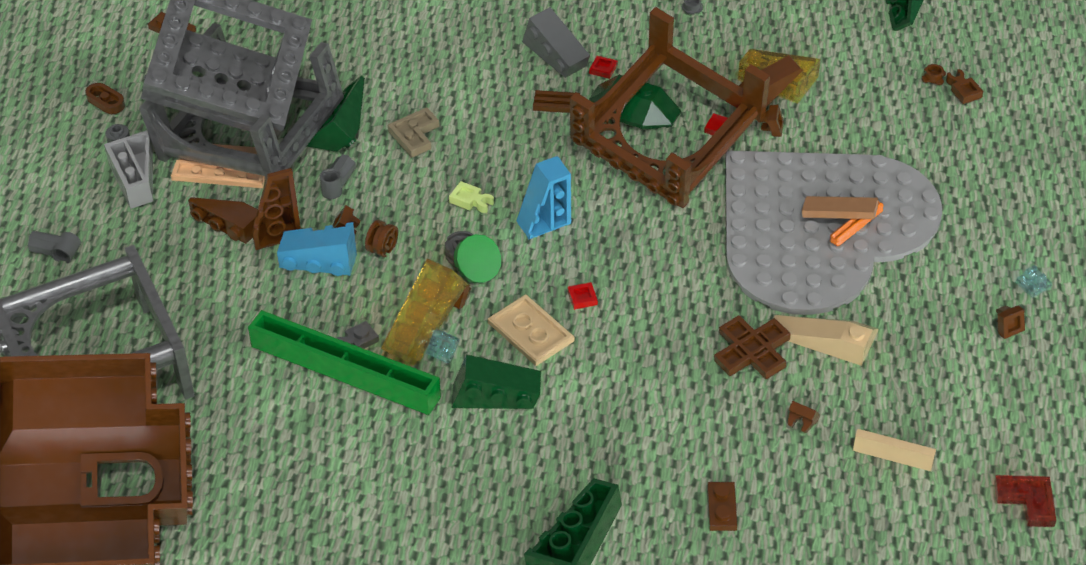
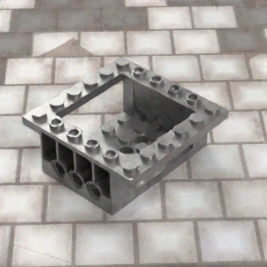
(267, 77)

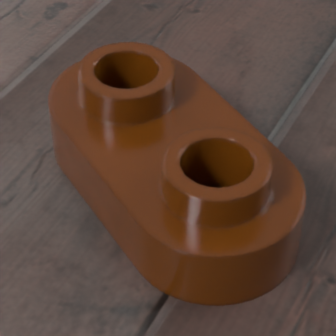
(107, 100)

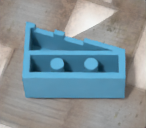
(546, 199)
(319, 250)

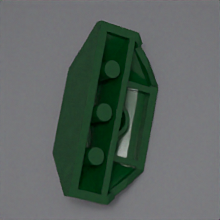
(646, 109)

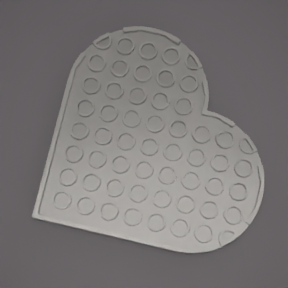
(790, 258)

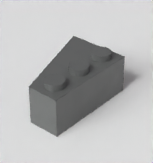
(555, 43)

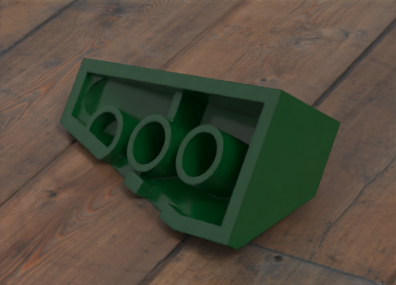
(344, 121)

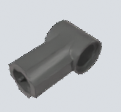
(336, 176)
(58, 247)

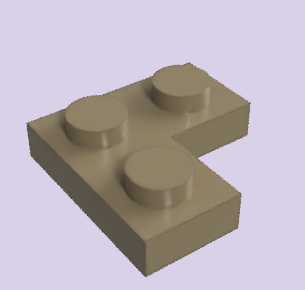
(411, 129)

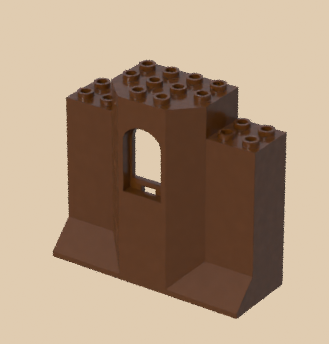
(55, 428)

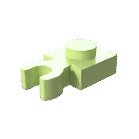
(468, 196)

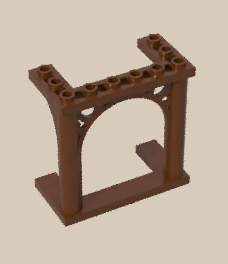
(681, 174)

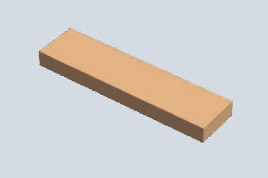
(204, 173)

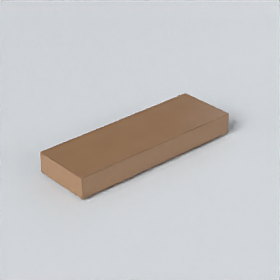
(840, 207)

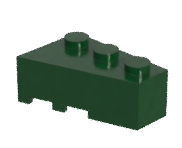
(495, 385)

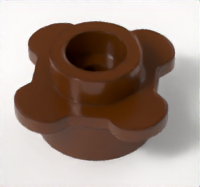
(934, 74)

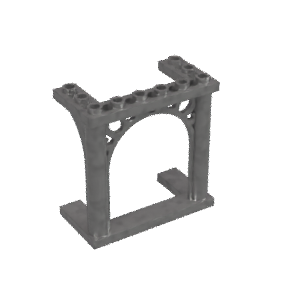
(172, 141)
(19, 305)

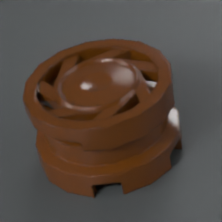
(381, 238)

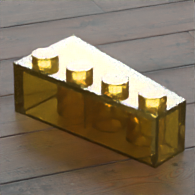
(423, 311)

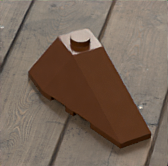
(276, 210)

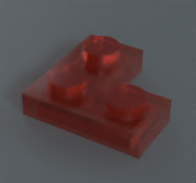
(1031, 491)

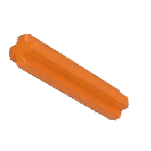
(850, 228)

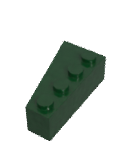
(580, 529)

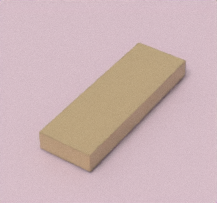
(894, 449)

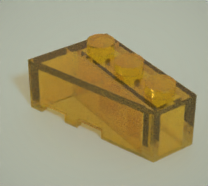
(799, 86)

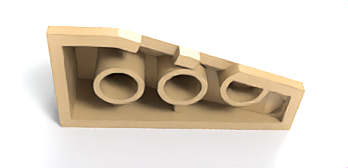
(833, 337)

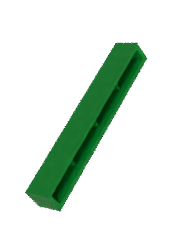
(345, 362)

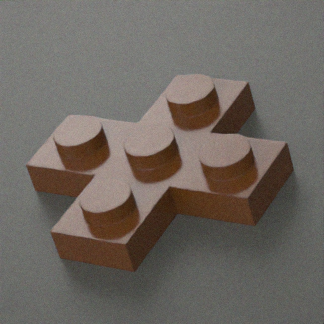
(752, 347)

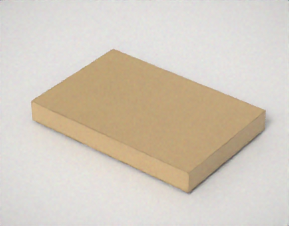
(531, 330)

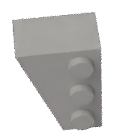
(133, 167)

